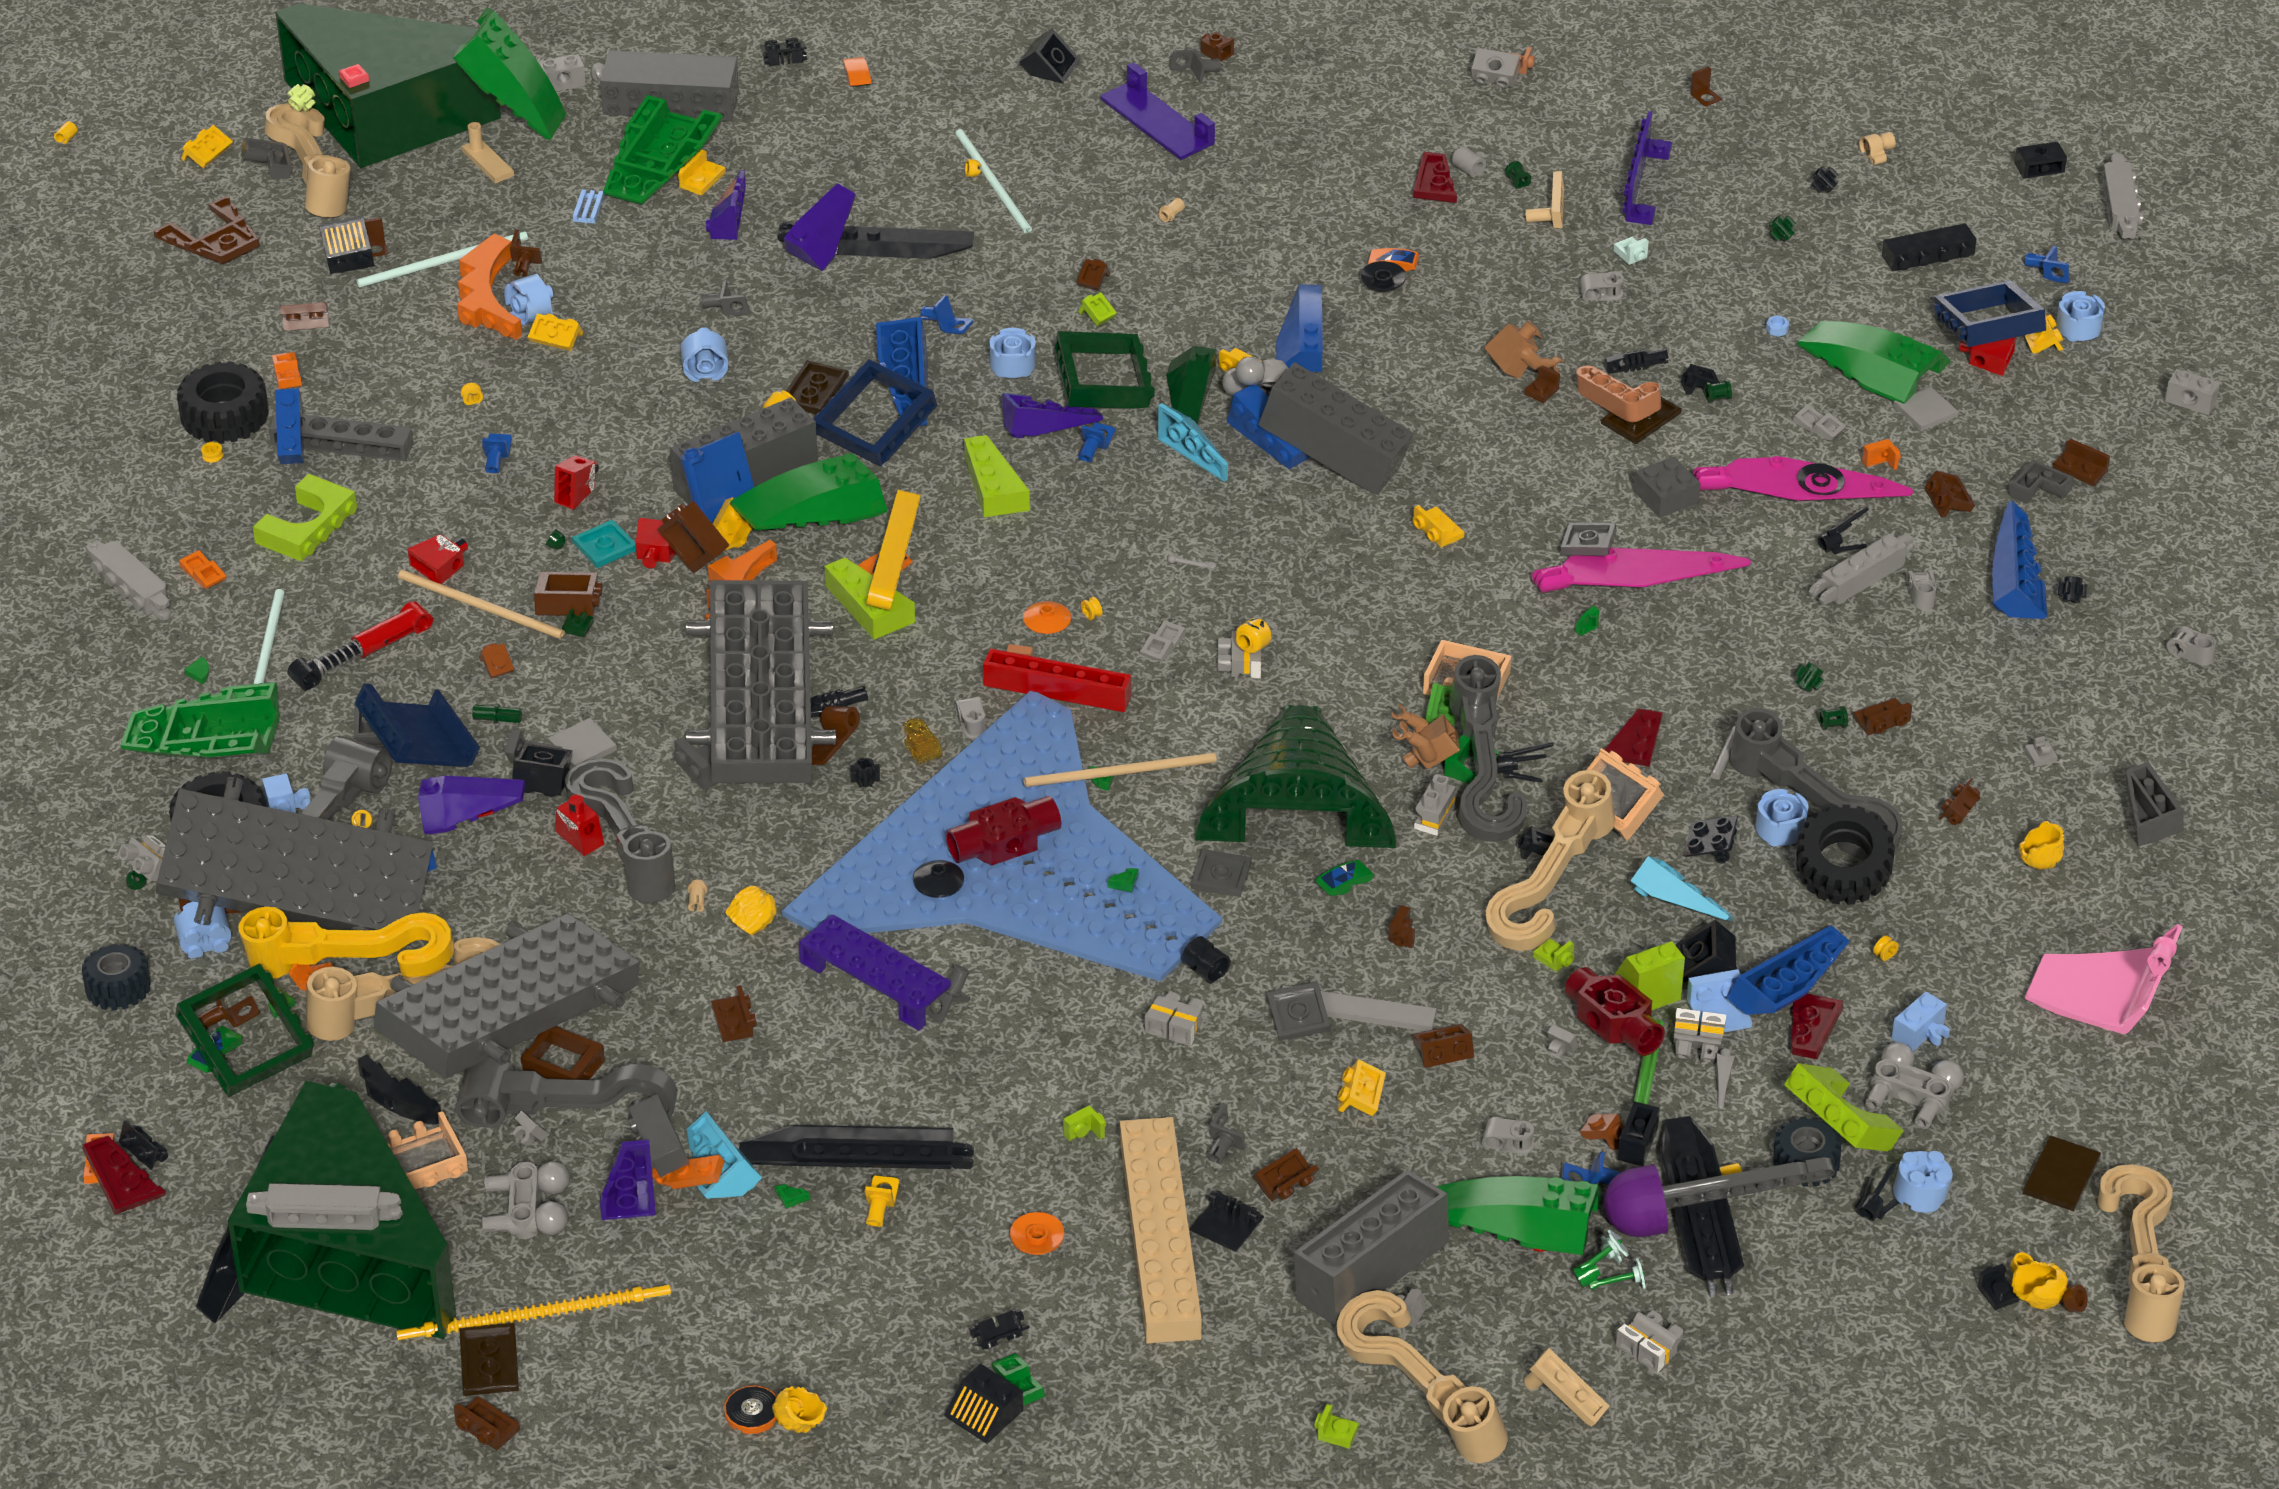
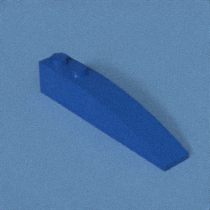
(1302, 330)
(904, 351)
(2014, 571)
(1788, 974)

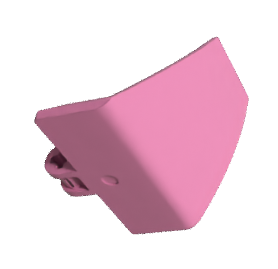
(2103, 988)

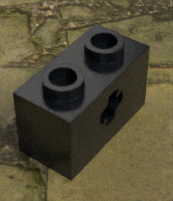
(2040, 160)
(1638, 1133)

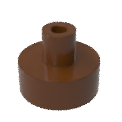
(2075, 1298)

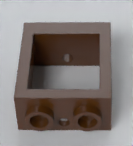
(702, 531)
(566, 590)
(585, 1068)

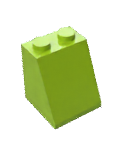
(1656, 973)

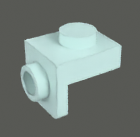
(1632, 250)

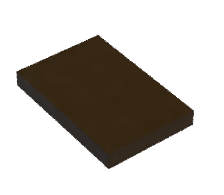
(816, 385)
(1641, 429)
(2062, 1173)
(489, 1359)

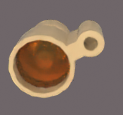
(1875, 146)

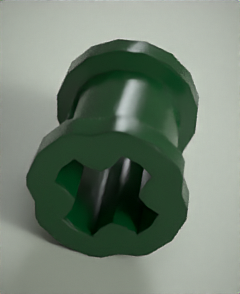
(1517, 174)
(1717, 391)
(1824, 718)

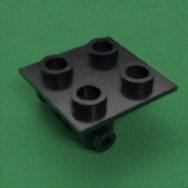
(791, 45)
(1712, 837)
(1227, 1221)

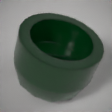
(556, 540)
(135, 885)

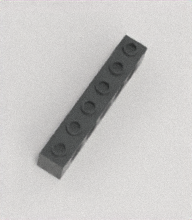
(352, 437)

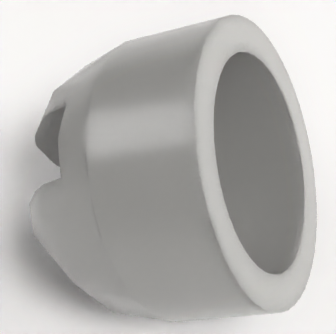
(596, 71)

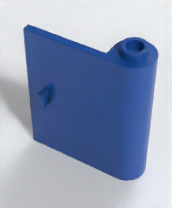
(717, 473)

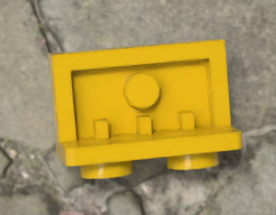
(2045, 339)

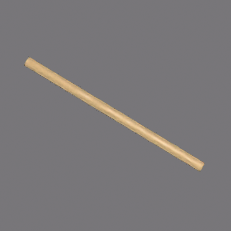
(481, 604)
(1119, 770)

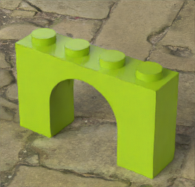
(301, 539)
(1823, 1090)

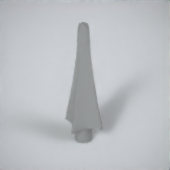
(1723, 1070)

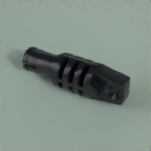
(1636, 359)
(837, 698)

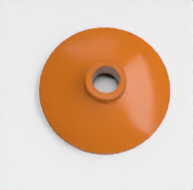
(1047, 617)
(1033, 1225)

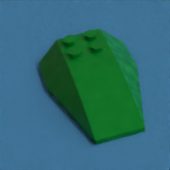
(510, 72)
(656, 148)
(1874, 356)
(815, 492)
(213, 726)
(1534, 1210)

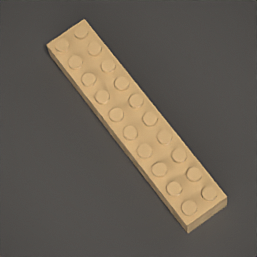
(1160, 1230)

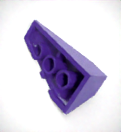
(727, 212)
(819, 230)
(1031, 418)
(454, 799)
(629, 1184)

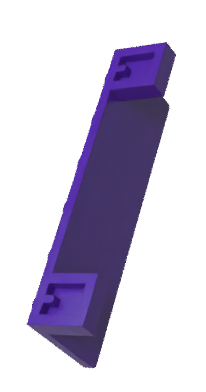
(1157, 118)
(1644, 148)
(875, 965)

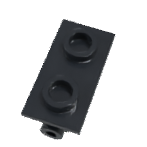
(141, 1145)
(1009, 1327)

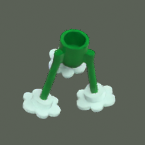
(1611, 1248)

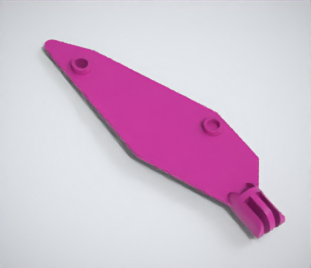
(1779, 478)
(1634, 568)

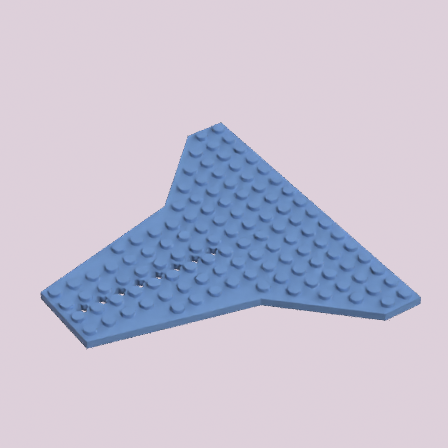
(1034, 738)

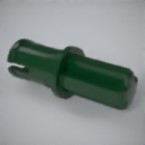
(497, 713)

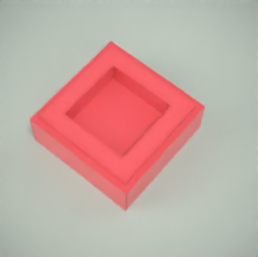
(354, 75)

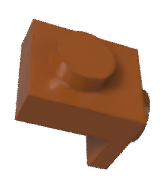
(496, 660)
(1604, 1127)

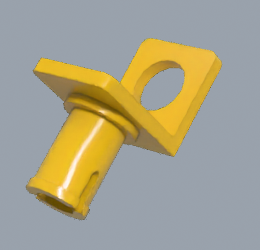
(880, 1198)

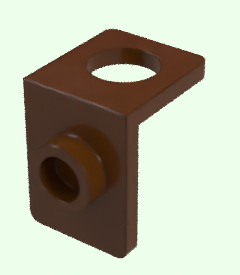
(1701, 85)
(376, 235)

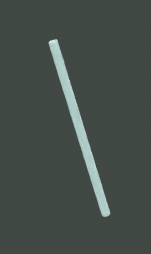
(993, 181)
(422, 264)
(269, 636)

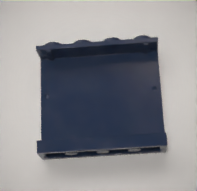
(418, 731)

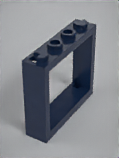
(2027, 319)
(900, 429)

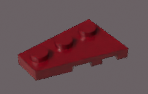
(1434, 179)
(1637, 738)
(1813, 1023)
(119, 1177)

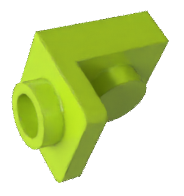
(1097, 308)
(1554, 954)
(1082, 1122)
(1335, 1429)

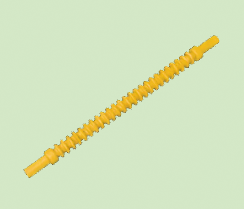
(637, 1294)

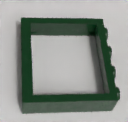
(1102, 395)
(209, 1052)

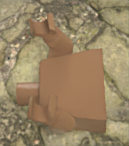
(1516, 350)
(1429, 742)

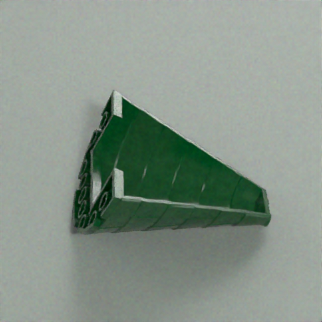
(1298, 768)

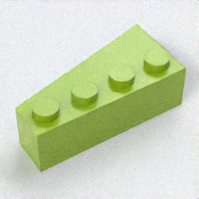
(994, 480)
(851, 587)

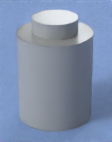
(1468, 161)

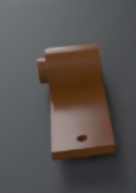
(845, 722)

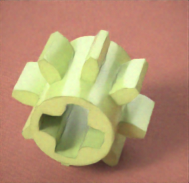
(301, 97)

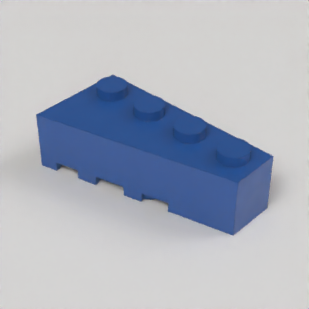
(1245, 417)

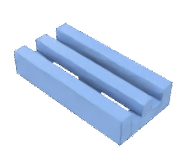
(599, 198)

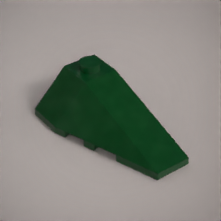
(1190, 380)

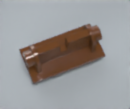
(1964, 796)

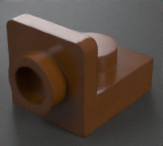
(1092, 274)
(1544, 385)
(1401, 928)

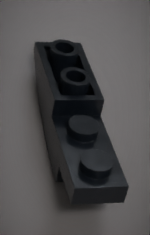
(398, 1097)

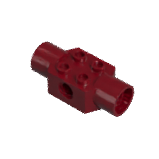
(1003, 830)
(1615, 1010)

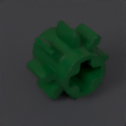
(1782, 228)
(1809, 676)

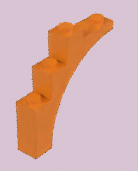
(475, 288)
(743, 567)

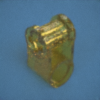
(921, 741)

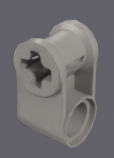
(1600, 287)
(1922, 588)
(2194, 646)
(971, 716)
(1507, 1134)

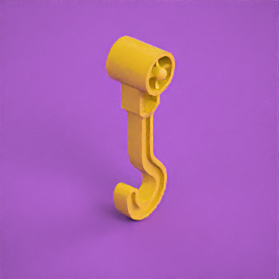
(280, 943)

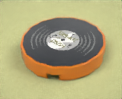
(750, 1409)

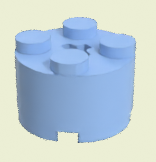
(528, 298)
(2080, 316)
(1012, 353)
(704, 355)
(1781, 817)
(202, 938)
(1922, 1180)

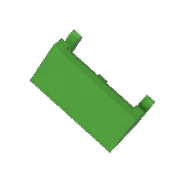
(1439, 704)

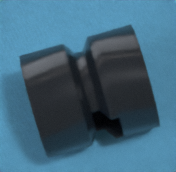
(1206, 959)

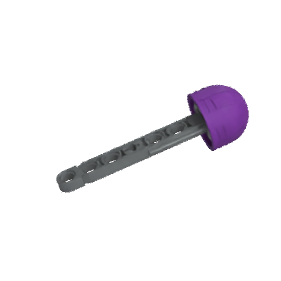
(1639, 1203)

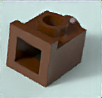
(1215, 43)

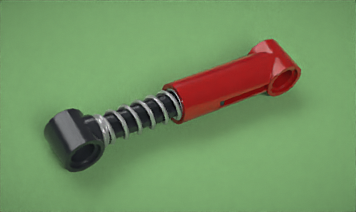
(409, 620)

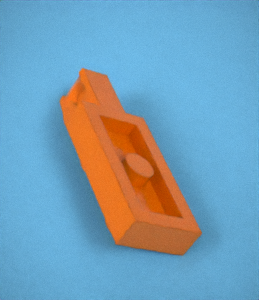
(698, 1172)

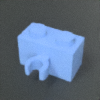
(280, 794)
(1921, 1021)

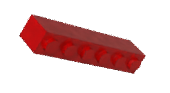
(1057, 680)

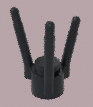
(1832, 538)
(1509, 761)
(1872, 1204)

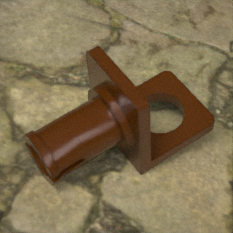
(523, 255)
(222, 1011)

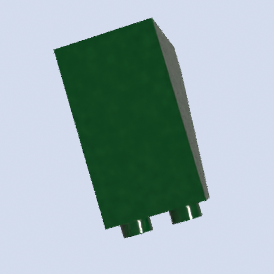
(413, 83)
(377, 1275)

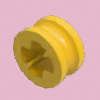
(472, 388)
(212, 452)
(1091, 608)
(1885, 948)

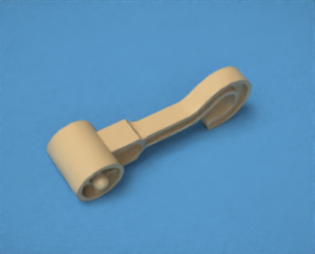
(324, 175)
(1585, 817)
(339, 998)
(2154, 1286)
(1466, 1411)

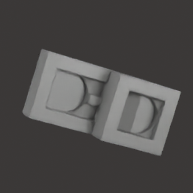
(1824, 426)
(1163, 642)

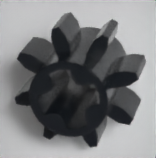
(1824, 179)
(2072, 589)
(865, 772)

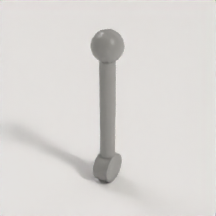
(1172, 559)

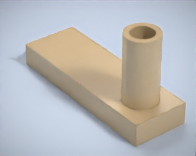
(484, 156)
(1554, 213)
(1567, 1386)

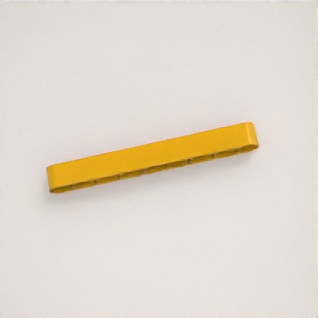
(893, 550)

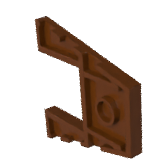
(219, 245)

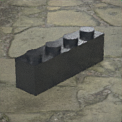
(1929, 247)

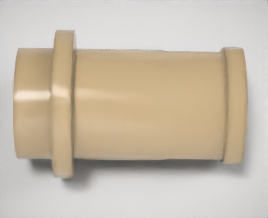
(1171, 210)
(697, 891)

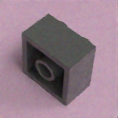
(1666, 487)

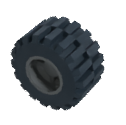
(116, 976)
(1807, 1140)

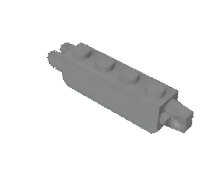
(2121, 197)
(1862, 569)
(130, 578)
(325, 1206)

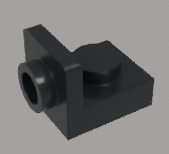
(1697, 376)
(1536, 841)
(1996, 1287)

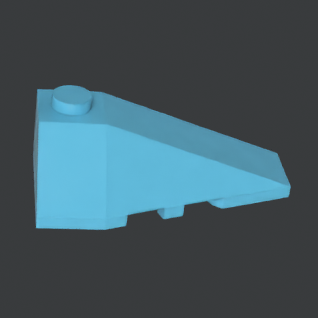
(1189, 440)
(1666, 883)
(737, 1174)

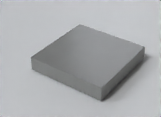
(1926, 409)
(585, 740)

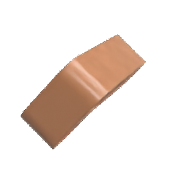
(1618, 397)

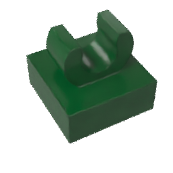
(577, 625)

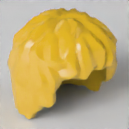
(2043, 846)
(752, 909)
(2039, 1284)
(798, 1409)

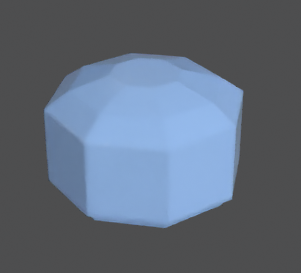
(1777, 326)

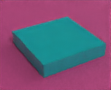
(604, 543)

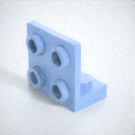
(1710, 995)

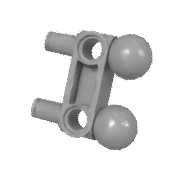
(1252, 372)
(1901, 1080)
(525, 1212)

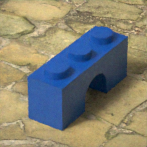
(289, 426)

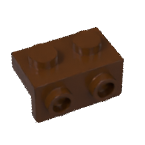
(1284, 1175)
(485, 1423)

